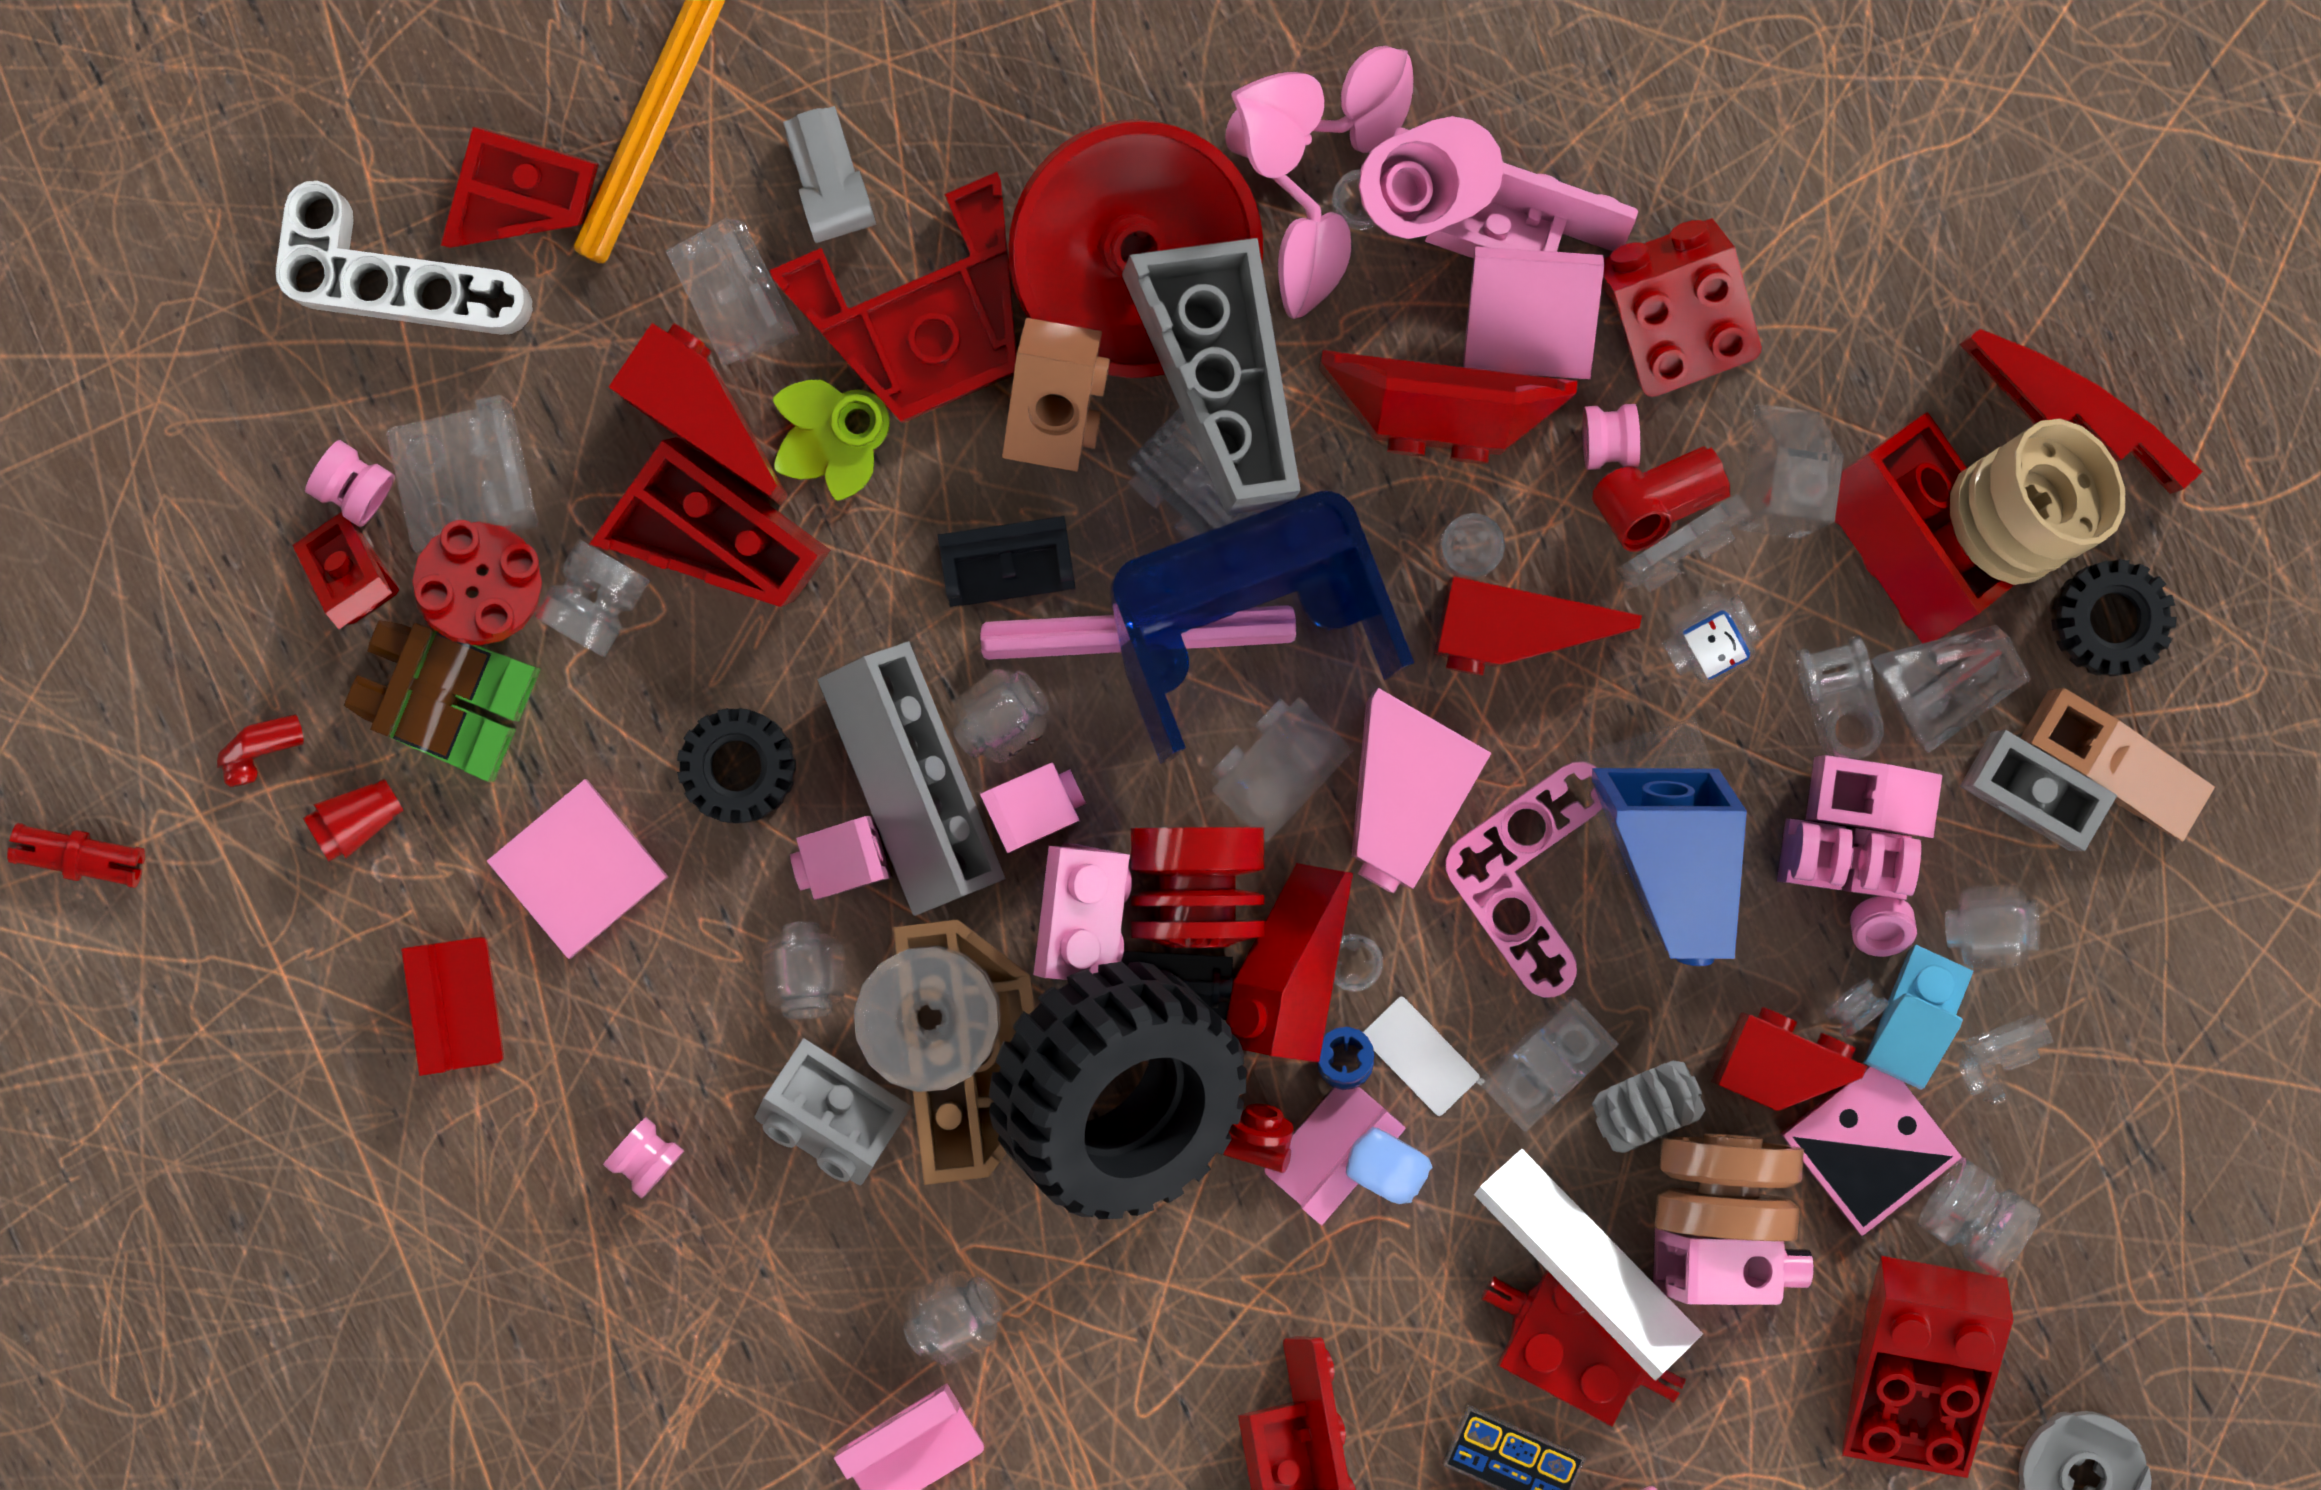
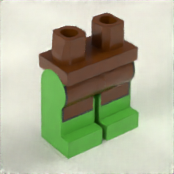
(424, 694)

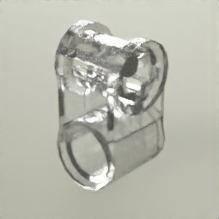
(1841, 694)

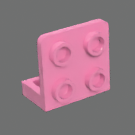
(1081, 910)

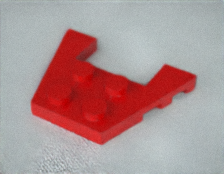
(932, 334)

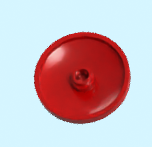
(1116, 196)

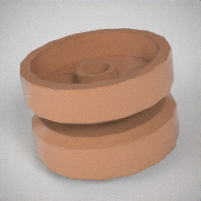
(1729, 1187)

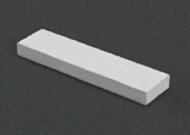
(1588, 1264)

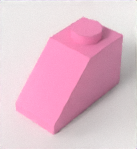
(1033, 806)
(840, 858)

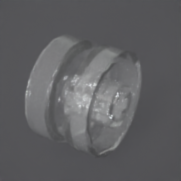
(889, 1024)

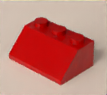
(1900, 523)

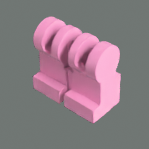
(1855, 858)

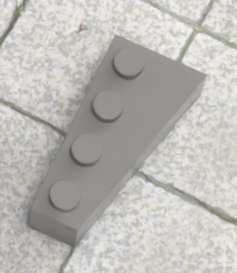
(1221, 359)

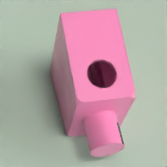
(1727, 1269)

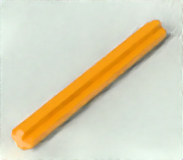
(646, 129)

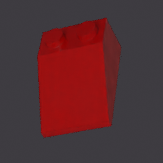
(685, 394)

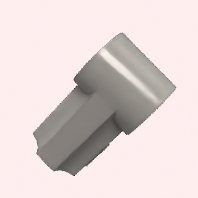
(831, 189)

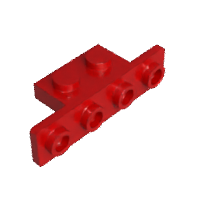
(1300, 1440)

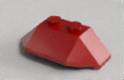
(1442, 404)

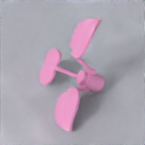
(1274, 128)

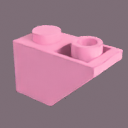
(1873, 796)

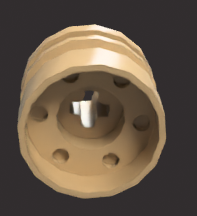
(2037, 501)

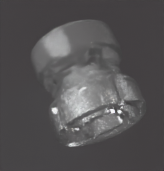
(1479, 540)

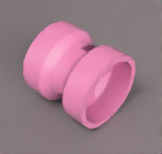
(349, 483)

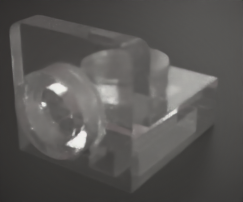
(2010, 1045)

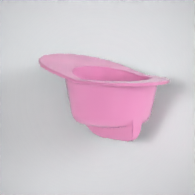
(1430, 177)

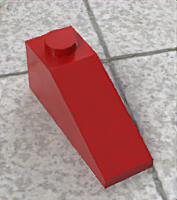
(1507, 625)
(1289, 974)

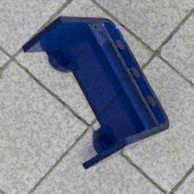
(1296, 547)

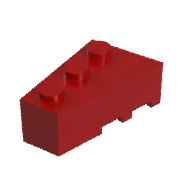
(711, 527)

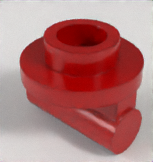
(1261, 1138)

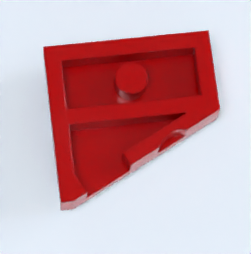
(515, 190)

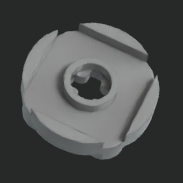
(2079, 1436)

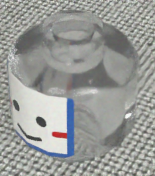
(1711, 636)

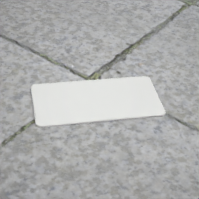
(1420, 1056)

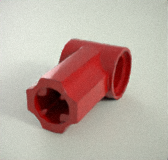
(1646, 504)

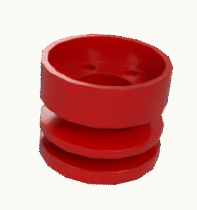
(1197, 884)

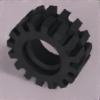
(2152, 612)
(698, 756)

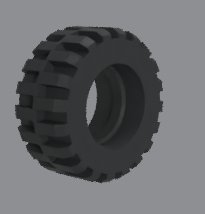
(1076, 1048)

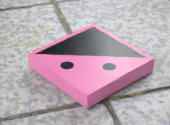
(1871, 1147)

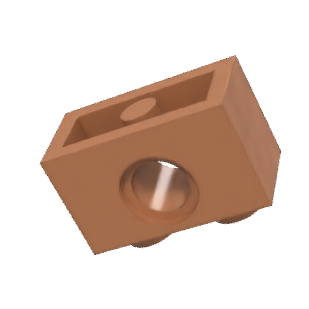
(1059, 362)

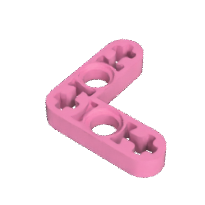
(1506, 883)

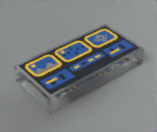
(1510, 1455)

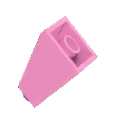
(1407, 789)

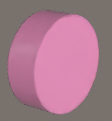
(1883, 926)

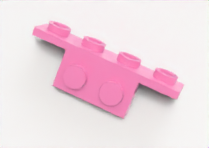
(1534, 213)

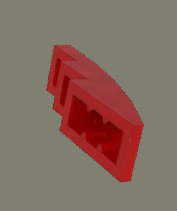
(2053, 391)

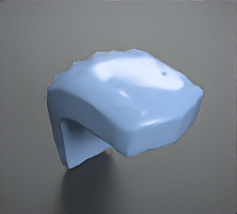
(1387, 1166)

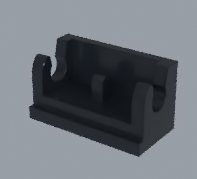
(1006, 561)

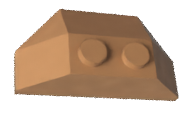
(956, 1122)

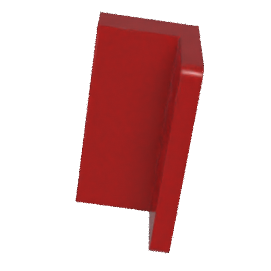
(453, 1005)

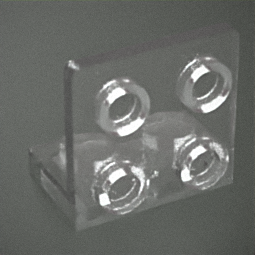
(463, 470)

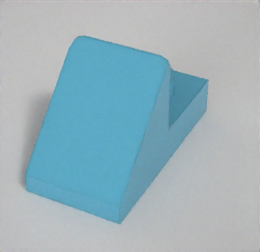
(1919, 1017)

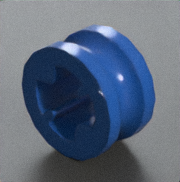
(1365, 1058)

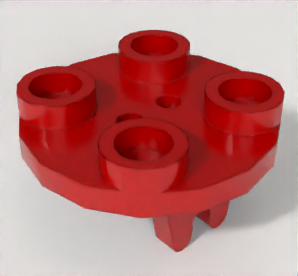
(449, 571)

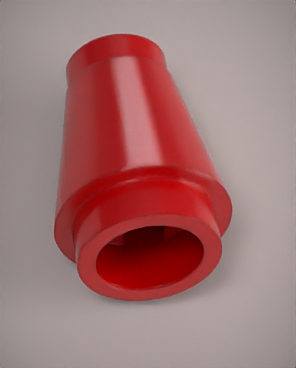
(352, 818)

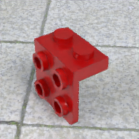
(1682, 306)

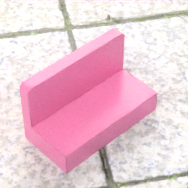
(1322, 1147)
(912, 1446)

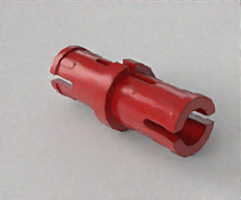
(76, 855)

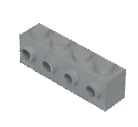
(911, 778)

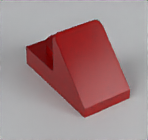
(344, 571)

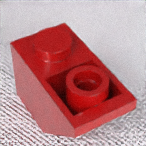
(1780, 1067)

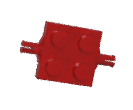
(1569, 1352)

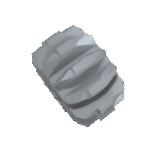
(1648, 1106)

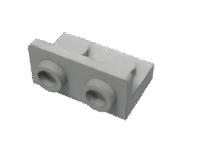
(830, 1113)

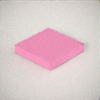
(1533, 312)
(577, 869)

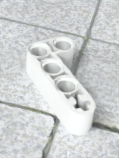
(405, 275)

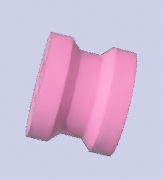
(1611, 436)
(643, 1157)

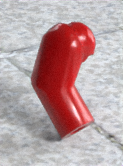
(253, 741)

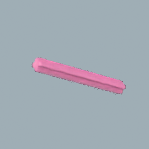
(1100, 634)

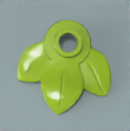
(821, 439)

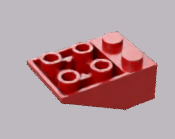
(1927, 1366)

